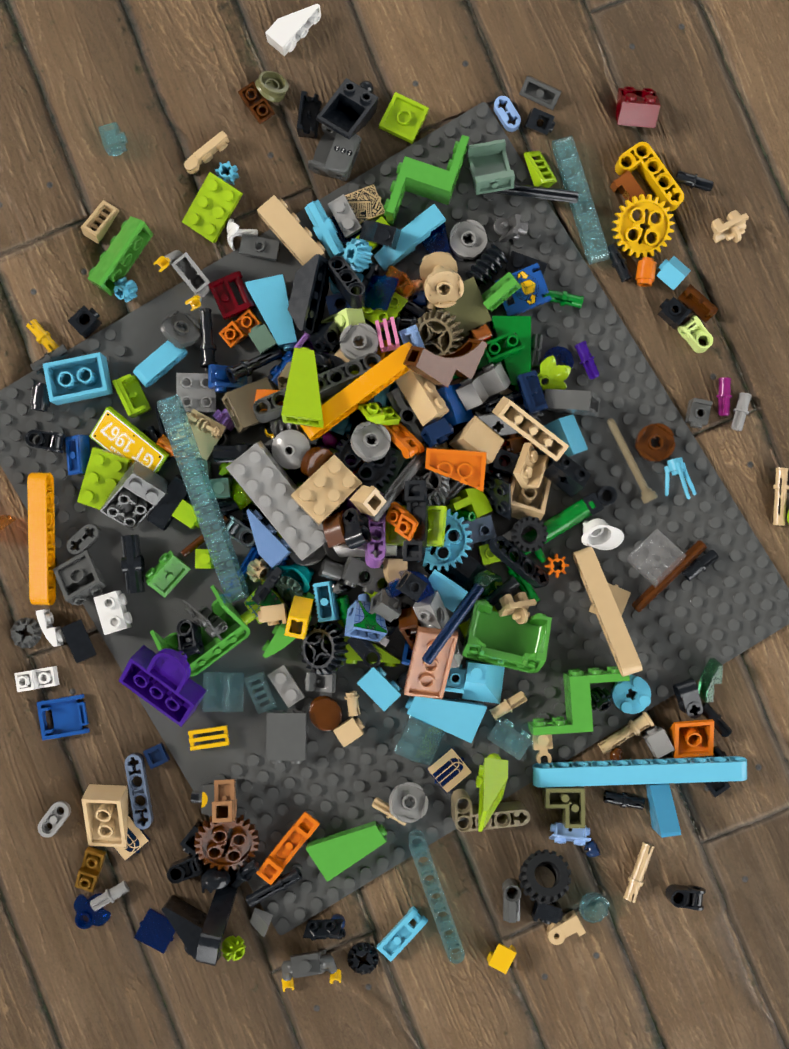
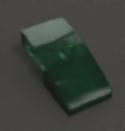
(710, 676)

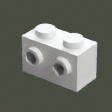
(113, 612)

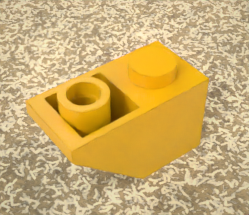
(299, 617)

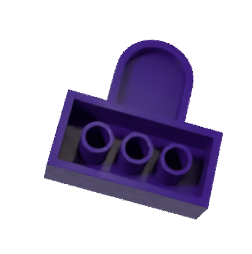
(164, 682)

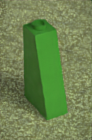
(343, 849)

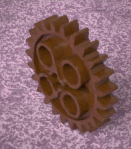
(239, 848)

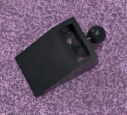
(349, 108)
(186, 922)

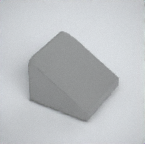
(260, 921)

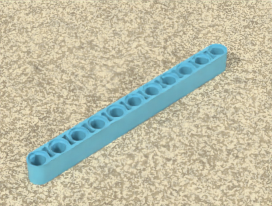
(640, 771)

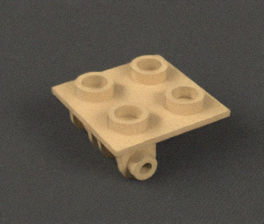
(206, 432)

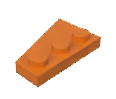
(460, 465)

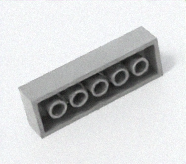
(271, 492)

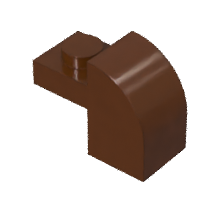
(334, 529)

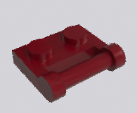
(225, 297)

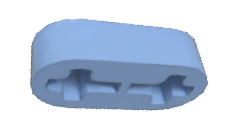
(510, 111)

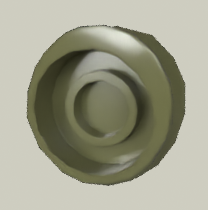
(272, 86)

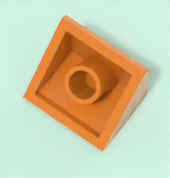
(692, 738)

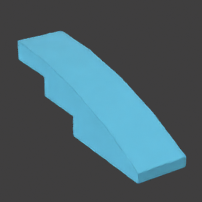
(411, 236)

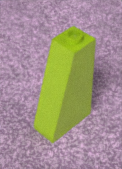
(302, 393)

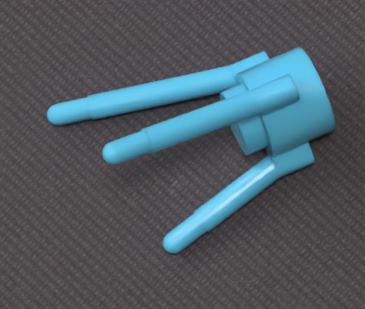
(677, 467)

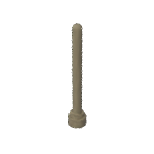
(647, 493)

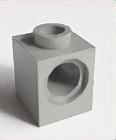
(658, 741)

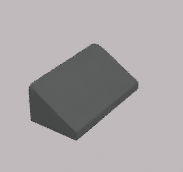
(540, 92)

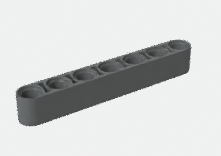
(325, 380)

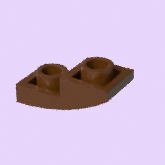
(256, 103)

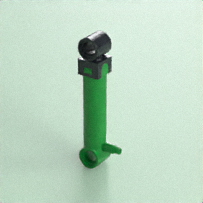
(572, 516)

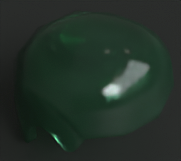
(487, 581)

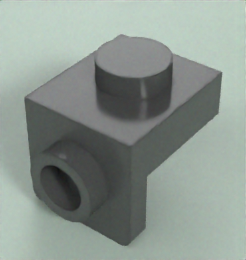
(320, 683)

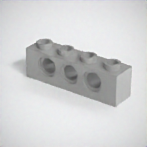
(433, 614)

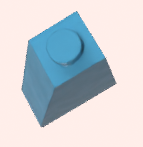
(662, 810)

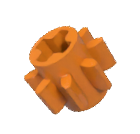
(562, 565)

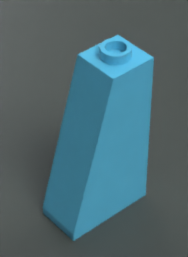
(273, 301)
(450, 715)

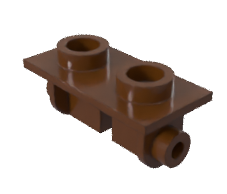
(698, 303)
(514, 443)

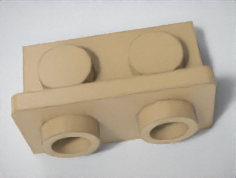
(530, 467)

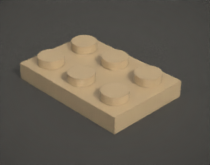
(326, 489)

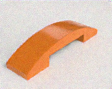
(287, 847)

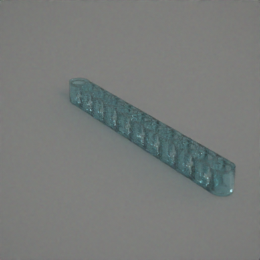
(203, 498)

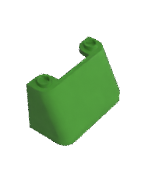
(505, 641)

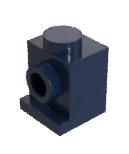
(437, 433)

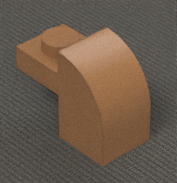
(225, 802)

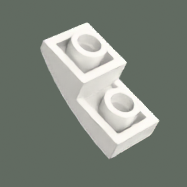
(53, 634)
(37, 678)

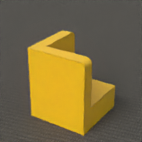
(502, 957)

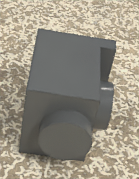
(692, 417)
(386, 606)

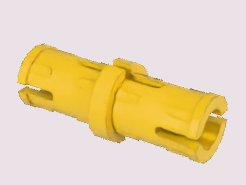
(42, 337)

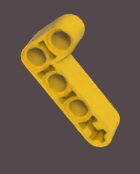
(652, 179)

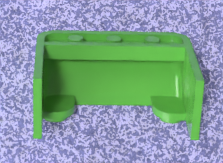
(213, 647)

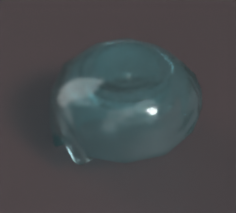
(593, 907)

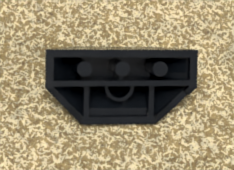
(309, 294)
(463, 573)

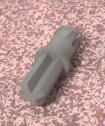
(741, 411)
(109, 896)

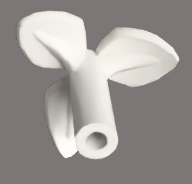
(233, 231)

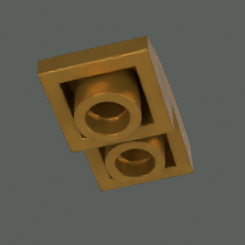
(90, 869)

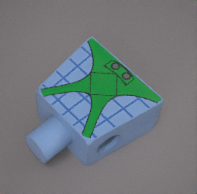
(362, 623)

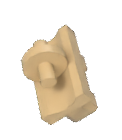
(730, 230)
(518, 608)

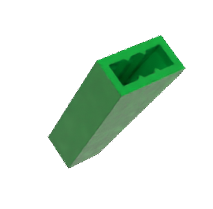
(521, 361)

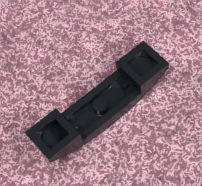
(418, 506)

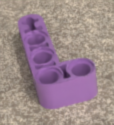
(376, 529)

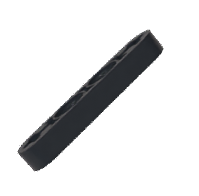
(520, 558)

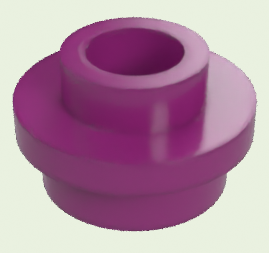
(330, 439)

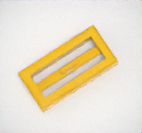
(192, 740)

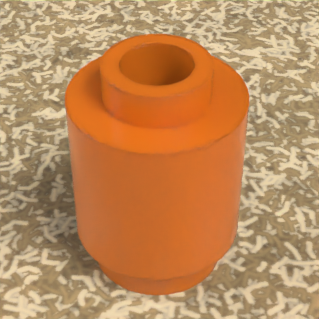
(646, 272)

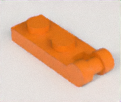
(405, 440)

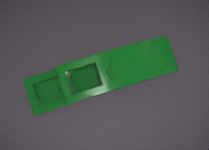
(500, 349)

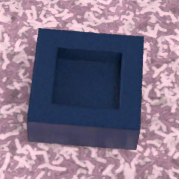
(156, 755)

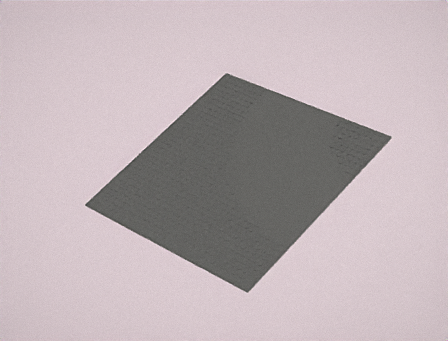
(675, 635)

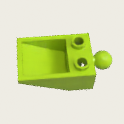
(491, 784)

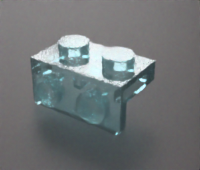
(510, 739)

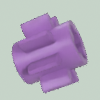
(224, 418)

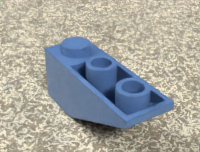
(267, 543)

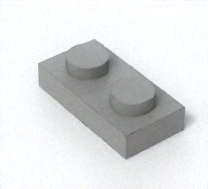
(345, 216)
(286, 686)

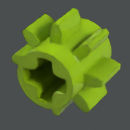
(233, 948)

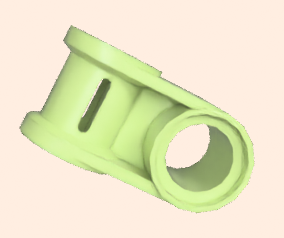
(696, 332)

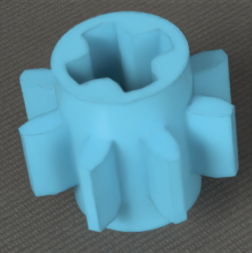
(226, 167)
(125, 289)

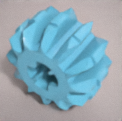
(358, 254)

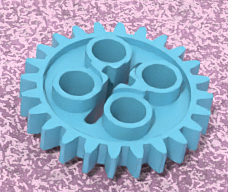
(455, 548)

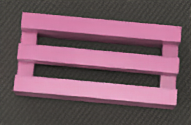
(385, 324)

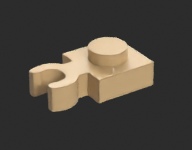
(542, 743)

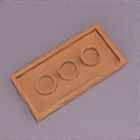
(431, 679)

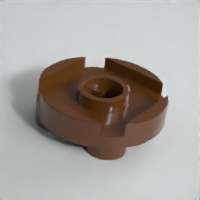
(644, 444)

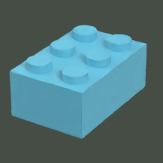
(77, 378)

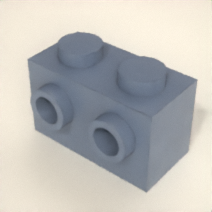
(481, 529)

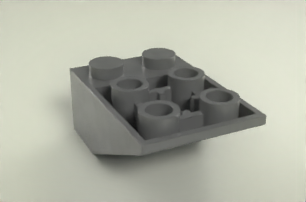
(135, 496)

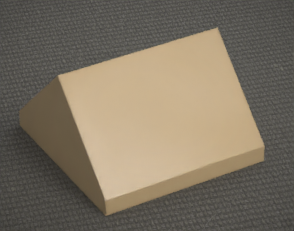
(478, 437)

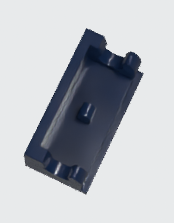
(531, 392)

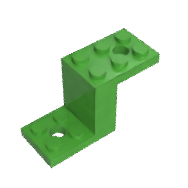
(425, 180)
(576, 702)

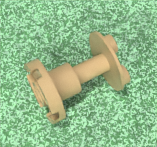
(442, 282)

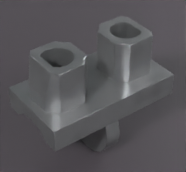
(510, 228)

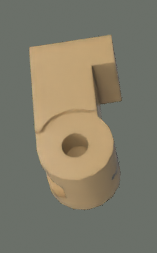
(569, 925)

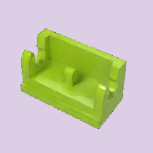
(132, 395)

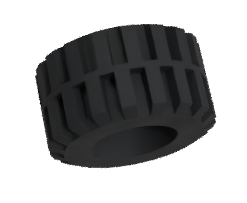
(558, 868)

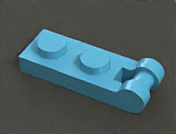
(401, 934)

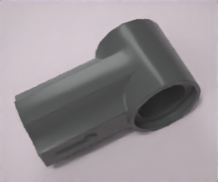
(511, 901)

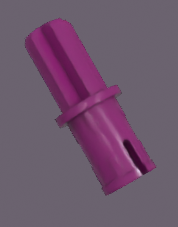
(724, 396)

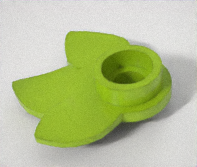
(554, 373)

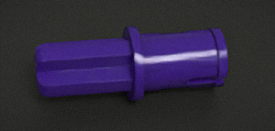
(587, 360)

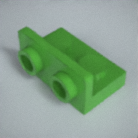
(500, 291)
(166, 573)

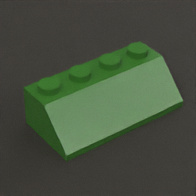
(121, 254)

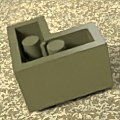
(570, 800)

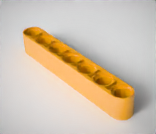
(361, 391)
(41, 538)

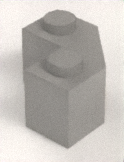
(484, 384)

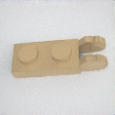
(206, 152)

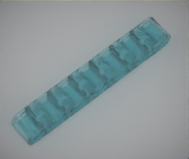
(584, 210)
(436, 905)

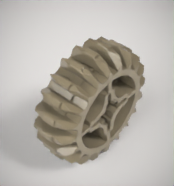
(430, 329)

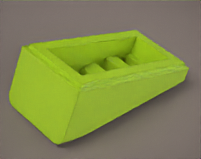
(542, 174)

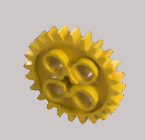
(659, 229)

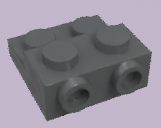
(79, 578)

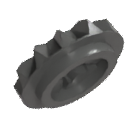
(32, 627)

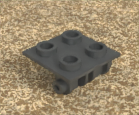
(206, 618)

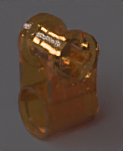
(405, 285)

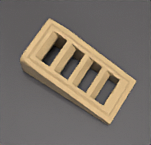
(101, 230)

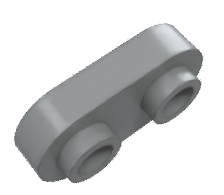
(55, 818)

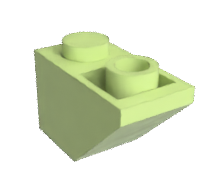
(346, 317)

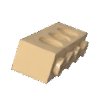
(530, 428)

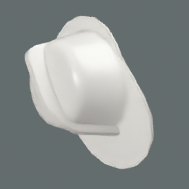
(601, 535)

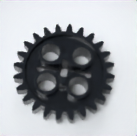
(378, 471)

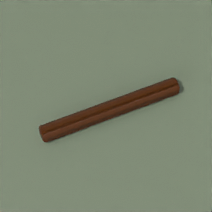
(645, 598)

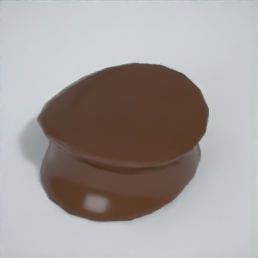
(314, 460)
(325, 713)

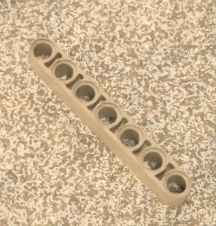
(607, 612)

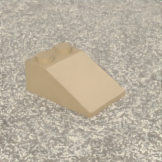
(529, 501)
(106, 815)

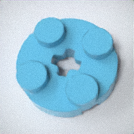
(640, 700)

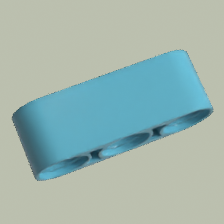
(159, 363)

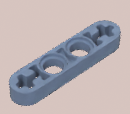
(142, 790)

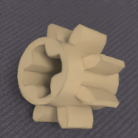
(257, 570)

